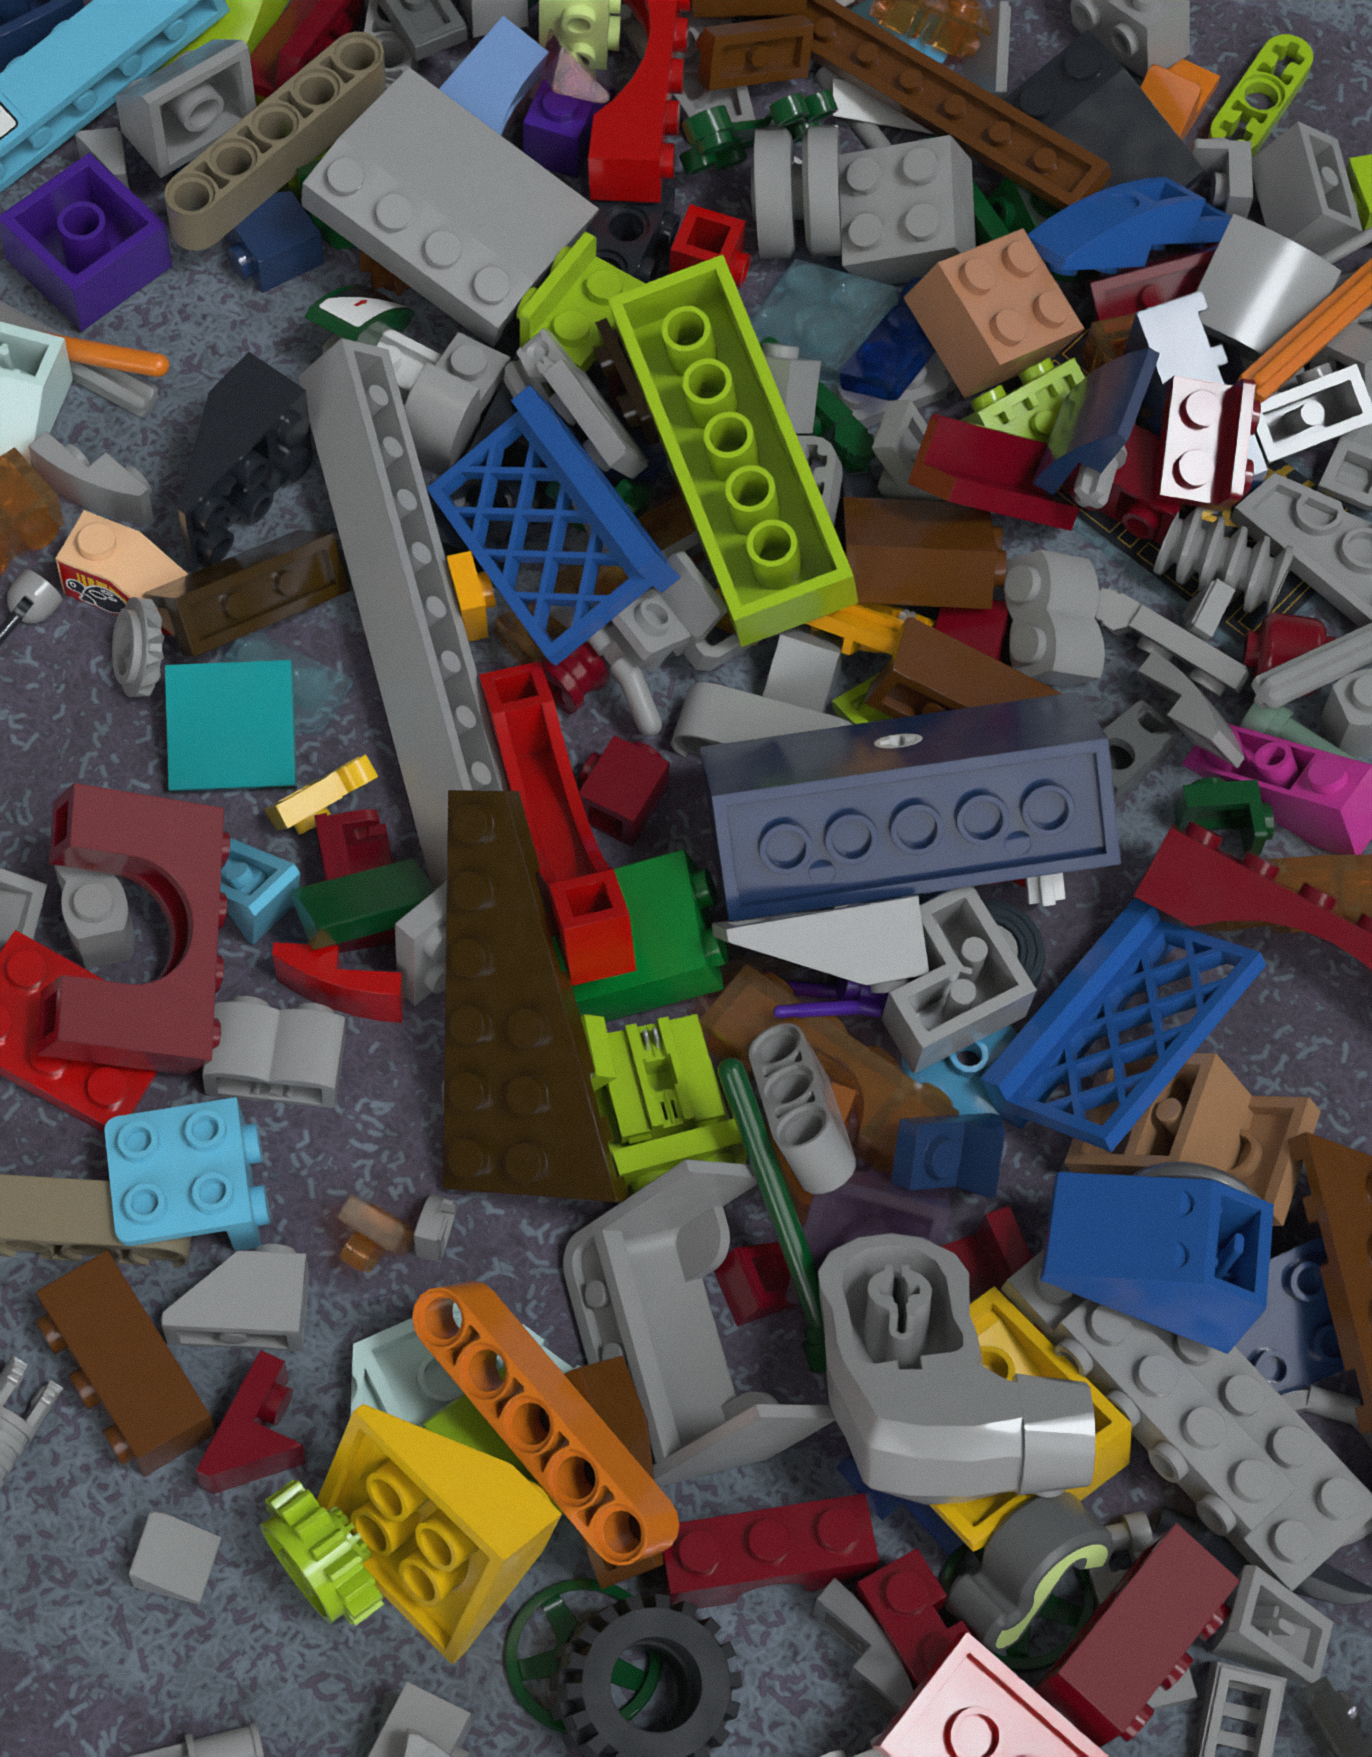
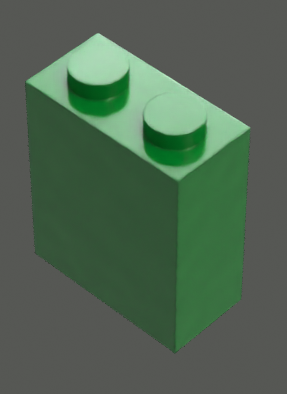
(670, 940)

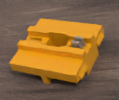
(867, 626)

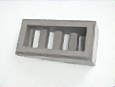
(1226, 1676)

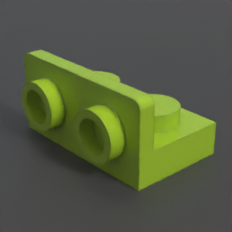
(574, 300)
(1030, 407)

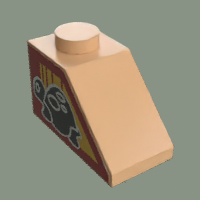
(111, 564)

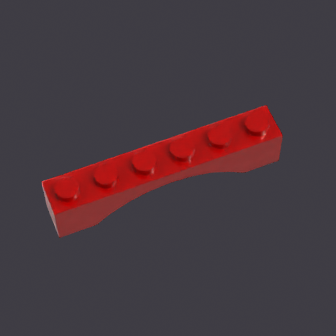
(631, 132)
(572, 872)

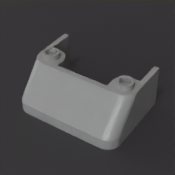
(644, 1298)

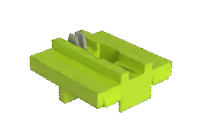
(655, 1048)

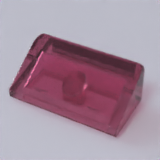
(570, 74)

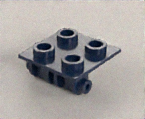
(1295, 1335)

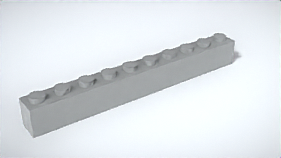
(401, 587)

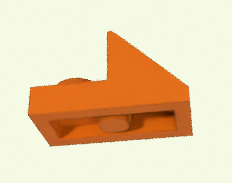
(1180, 92)

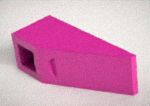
(1309, 789)

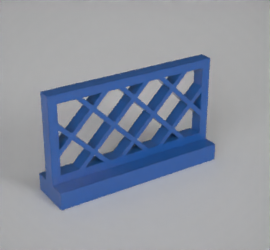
(597, 505)
(1090, 1007)

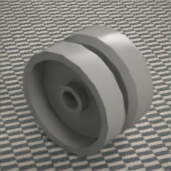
(796, 192)

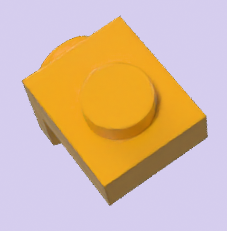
(473, 594)

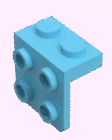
(186, 1174)

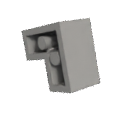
(970, 986)

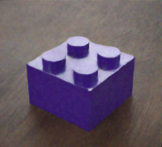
(85, 241)

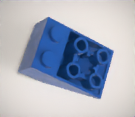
(1162, 1251)

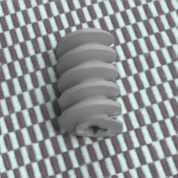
(1224, 558)

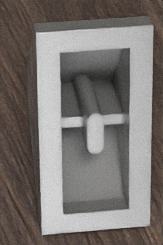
(805, 668)
(1273, 1629)

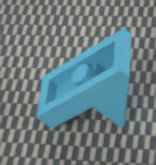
(257, 888)

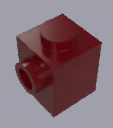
(623, 788)

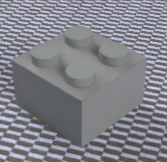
(905, 208)

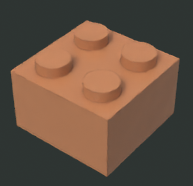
(993, 312)

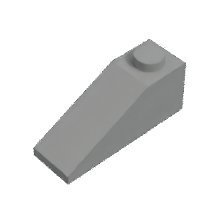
(862, 942)

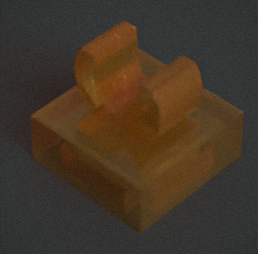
(374, 1234)

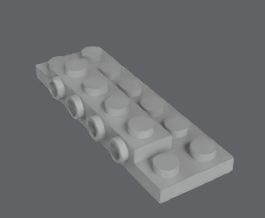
(1209, 1429)

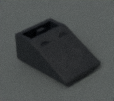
(245, 450)

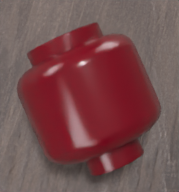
(1281, 640)

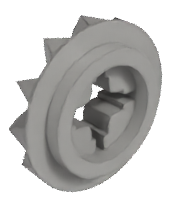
(137, 647)

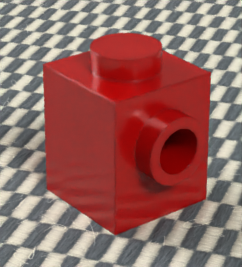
(709, 235)

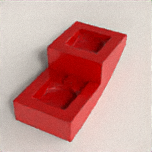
(322, 980)

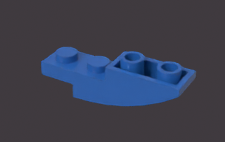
(1123, 224)

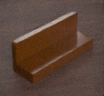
(943, 674)

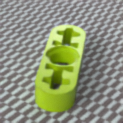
(1261, 79)

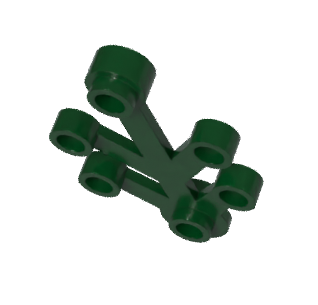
(723, 142)

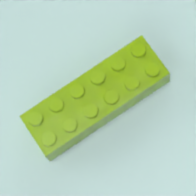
(733, 451)

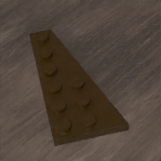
(514, 1038)

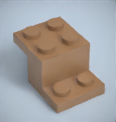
(1206, 1121)

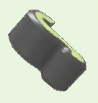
(1024, 1566)

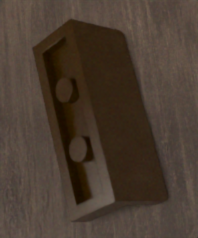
(252, 590)

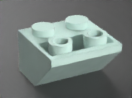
(32, 385)

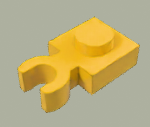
(313, 798)

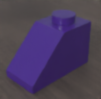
(559, 130)

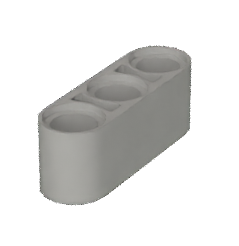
(727, 715)
(801, 1108)

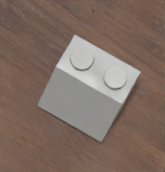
(187, 104)

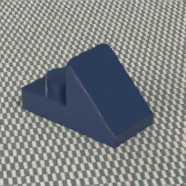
(950, 1153)

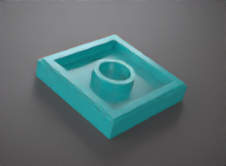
(231, 726)

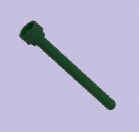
(778, 1205)

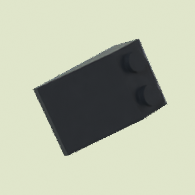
(1103, 109)

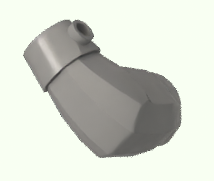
(916, 1390)

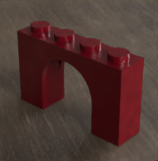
(178, 858)

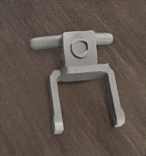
(657, 626)

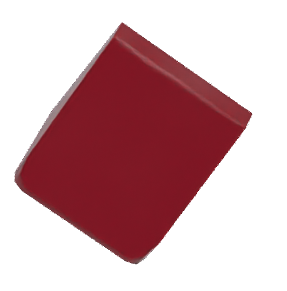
(754, 1281)

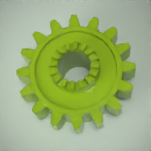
(321, 1554)

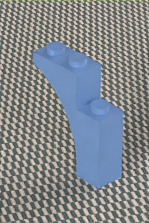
(497, 74)

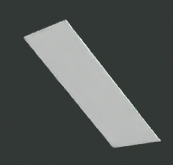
(861, 106)

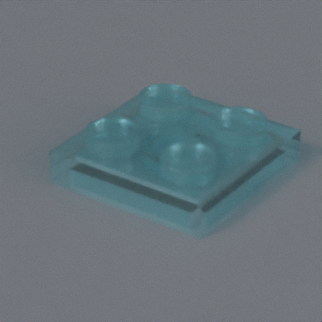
(823, 314)

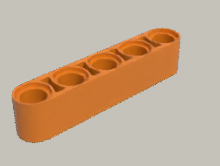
(575, 1428)

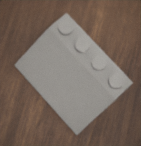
(446, 204)

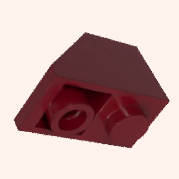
(1133, 490)

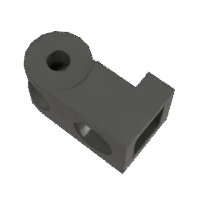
(1137, 746)

